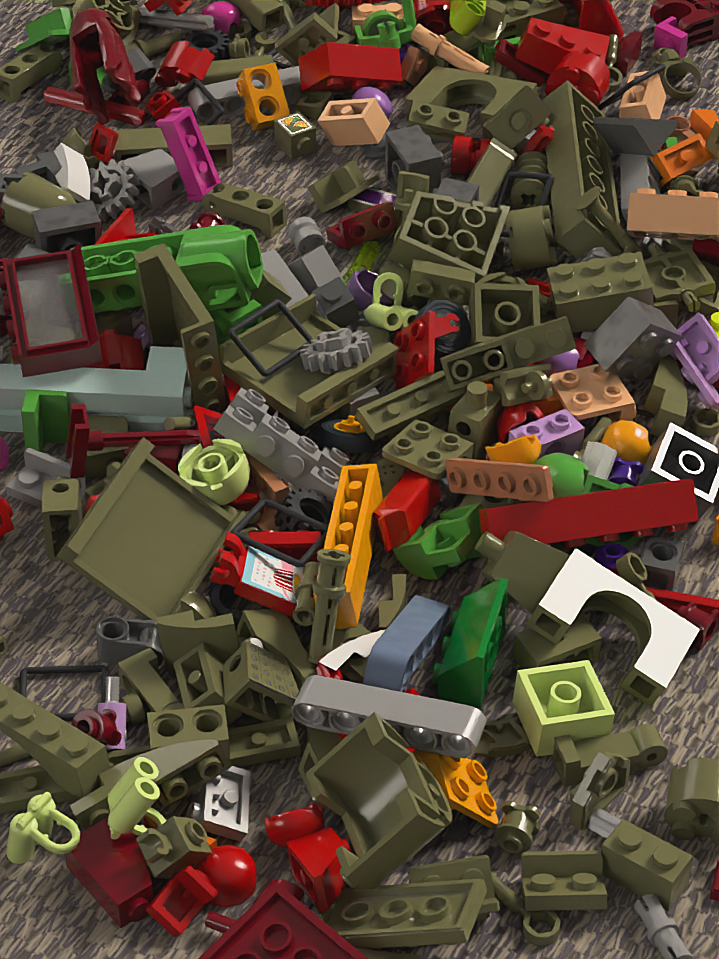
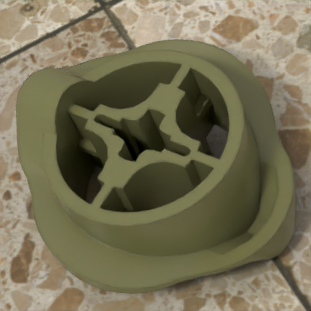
(124, 17)

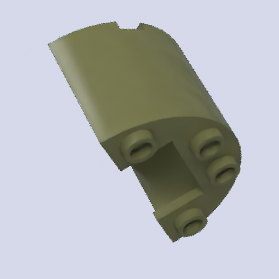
(384, 800)

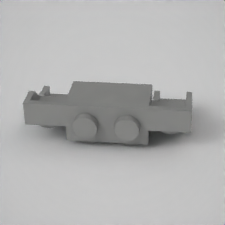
(280, 448)

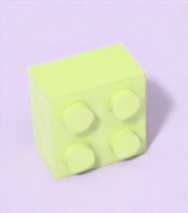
(560, 703)

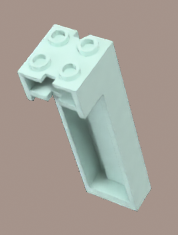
(138, 395)

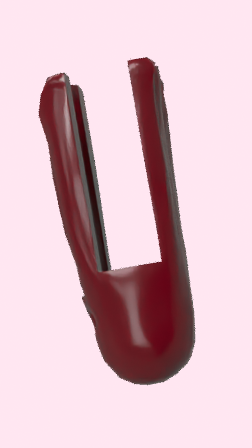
(96, 44)

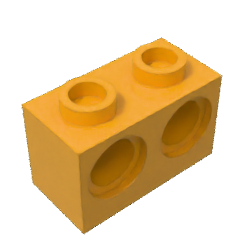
(270, 96)

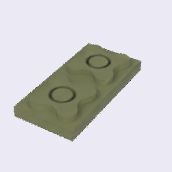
(407, 913)

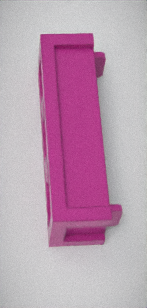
(189, 152)

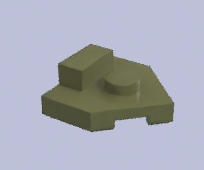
(599, 788)

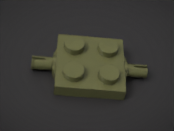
(678, 276)

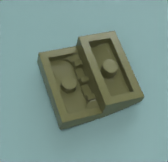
(182, 633)

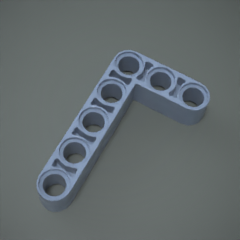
(406, 643)

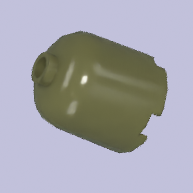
(30, 195)

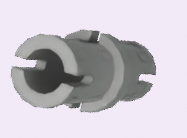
(661, 930)

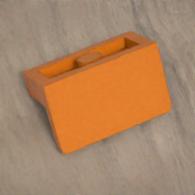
(682, 159)

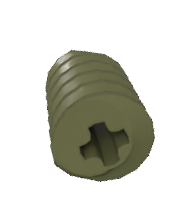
(526, 191)

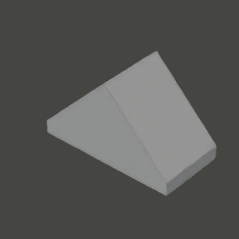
(314, 269)

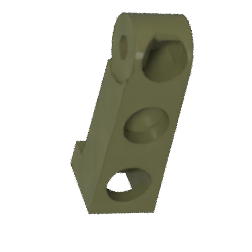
(26, 70)
(247, 207)
(141, 676)
(639, 745)

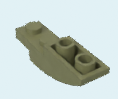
(507, 352)
(180, 769)

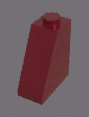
(112, 872)

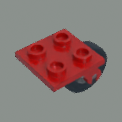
(436, 332)

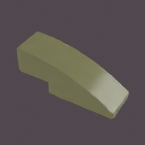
(666, 396)

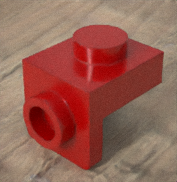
(181, 899)

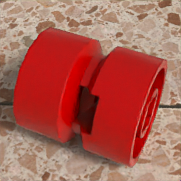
(466, 153)

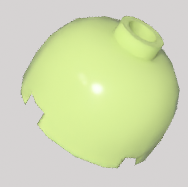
(217, 470)

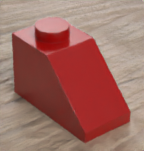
(317, 866)

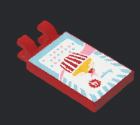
(257, 575)

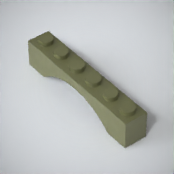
(280, 637)
(60, 748)

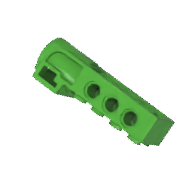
(216, 260)

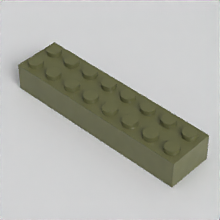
(578, 162)

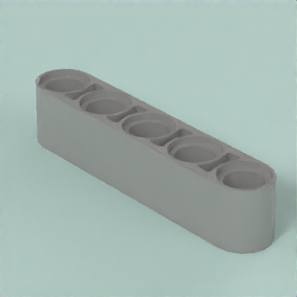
(636, 172)
(420, 720)

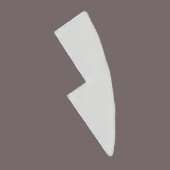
(360, 645)

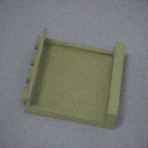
(181, 320)
(292, 389)
(148, 537)

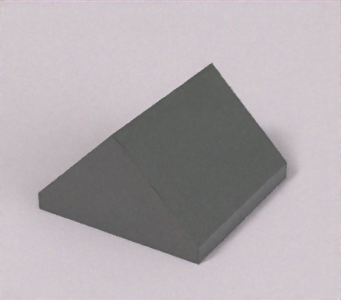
(635, 135)

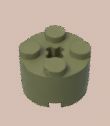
(531, 238)
(694, 800)

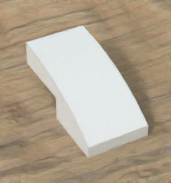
(74, 173)

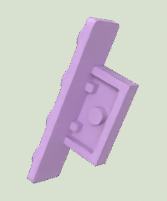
(700, 357)

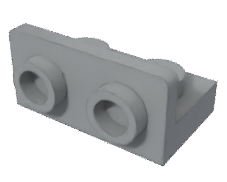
(38, 468)
(223, 804)

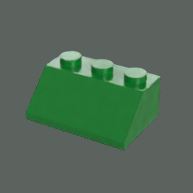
(472, 646)

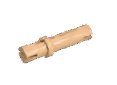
(441, 47)

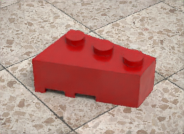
(546, 44)
(349, 67)

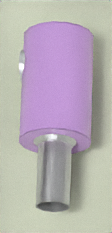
(112, 703)

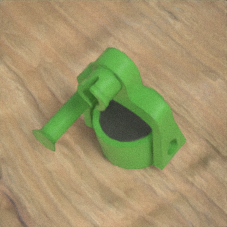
(385, 28)

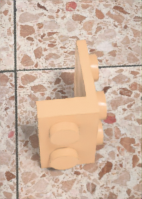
(592, 393)

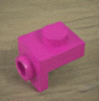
(670, 37)

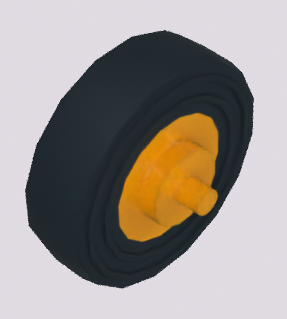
(346, 436)

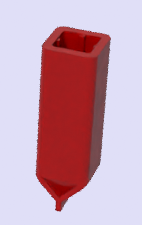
(405, 508)

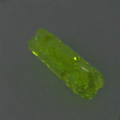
(364, 258)

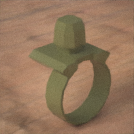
(680, 68)

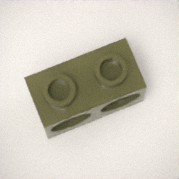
(187, 725)

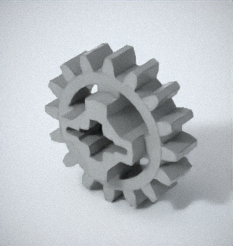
(112, 188)
(336, 350)

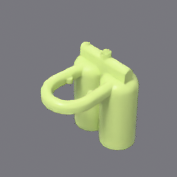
(389, 317)
(133, 799)
(36, 829)

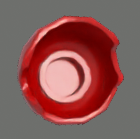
(514, 417)
(294, 824)
(231, 874)

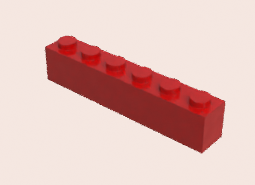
(597, 514)

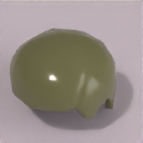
(75, 142)

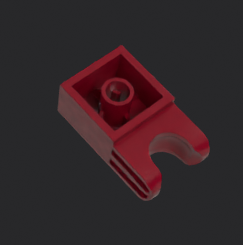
(693, 17)

